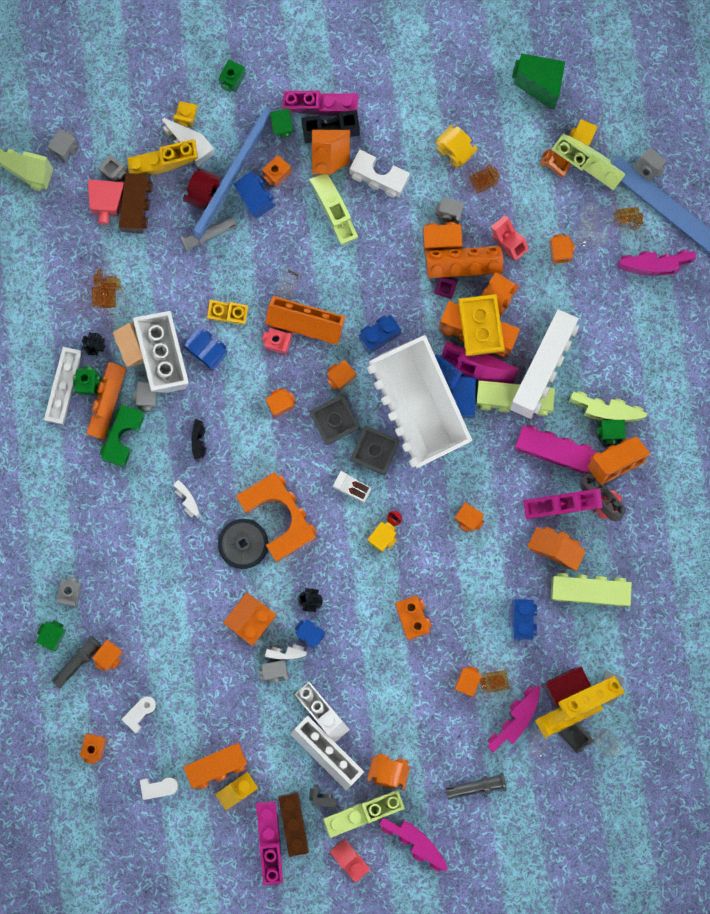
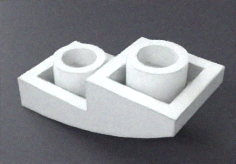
(190, 504)
(292, 653)

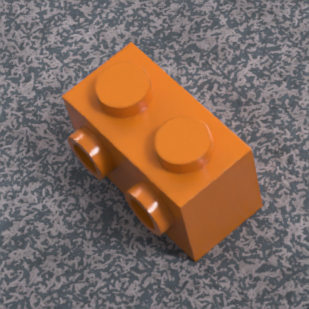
(412, 617)

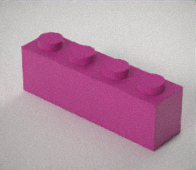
(553, 449)

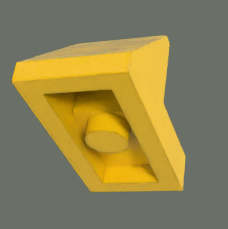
(236, 791)

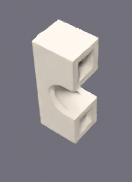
(391, 183)

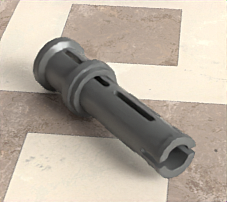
(83, 655)
(485, 785)

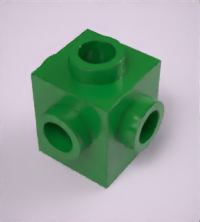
(86, 381)

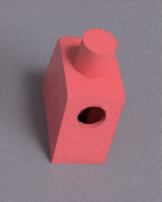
(105, 199)

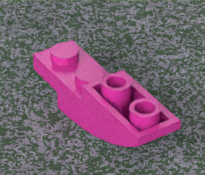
(320, 103)
(650, 265)
(483, 368)
(522, 713)
(269, 842)
(422, 846)

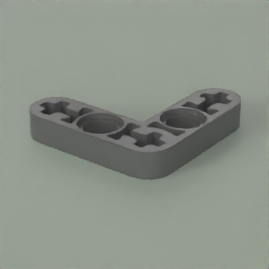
(616, 504)

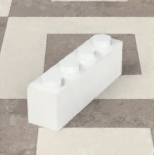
(327, 753)

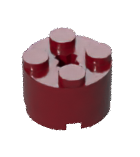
(201, 188)

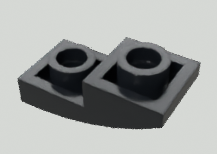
(198, 446)

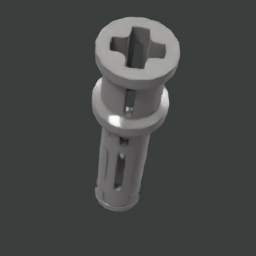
(212, 231)

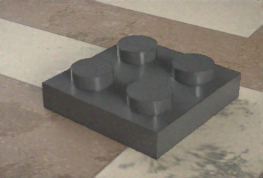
(334, 419)
(374, 450)

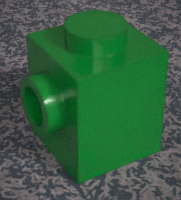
(232, 76)
(283, 123)
(611, 431)
(51, 635)

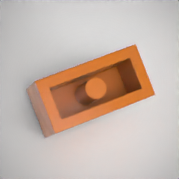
(442, 236)

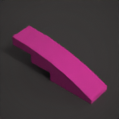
(563, 503)

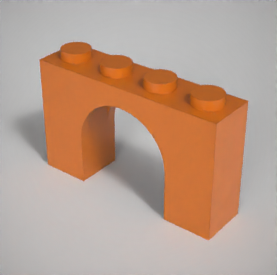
(270, 490)

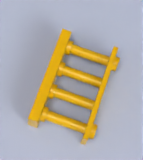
(579, 706)

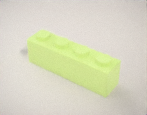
(501, 396)
(591, 590)

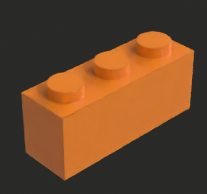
(618, 460)
(216, 766)

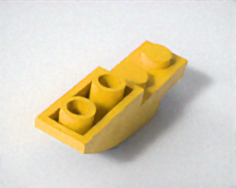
(165, 159)

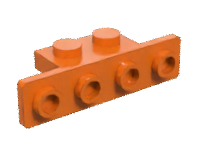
(104, 404)

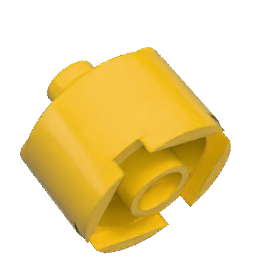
(456, 145)

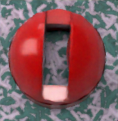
(390, 520)

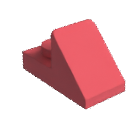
(349, 860)

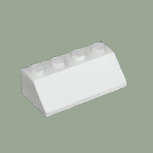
(161, 352)

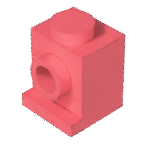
(280, 346)

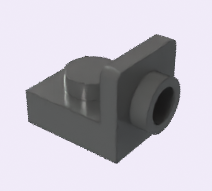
(325, 800)

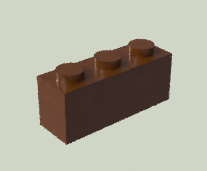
(135, 203)
(293, 824)

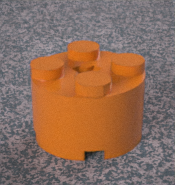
(503, 288)
(388, 772)

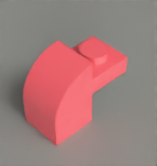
(508, 239)

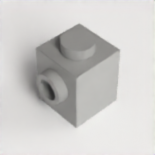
(63, 145)
(650, 164)
(145, 398)

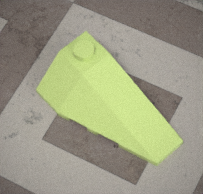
(28, 167)

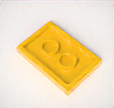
(481, 325)

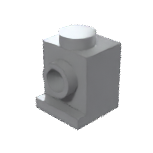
(449, 209)
(73, 598)
(274, 671)

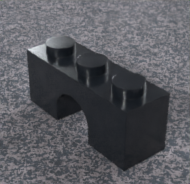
(344, 121)

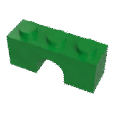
(125, 419)

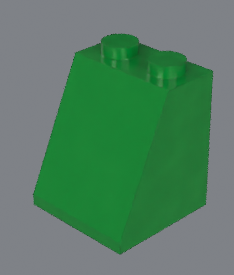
(539, 78)

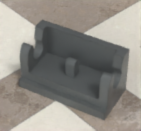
(576, 737)

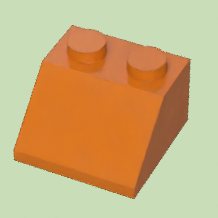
(330, 150)
(250, 619)

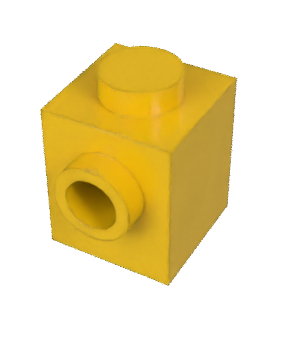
(584, 132)
(383, 536)

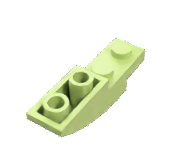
(588, 159)
(334, 208)
(614, 410)
(363, 813)

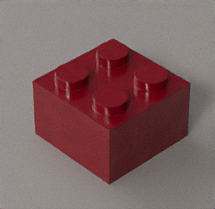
(566, 685)

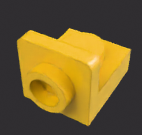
(185, 114)

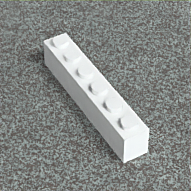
(544, 364)

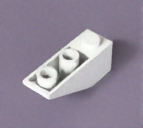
(183, 134)
(322, 712)

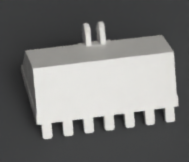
(419, 401)

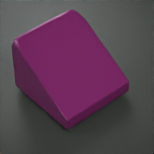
(446, 286)

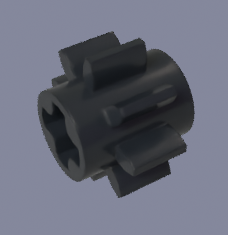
(93, 343)
(310, 600)

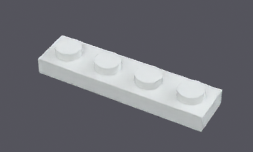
(63, 386)

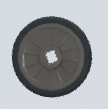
(249, 555)

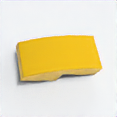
(227, 312)

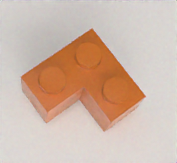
(557, 547)

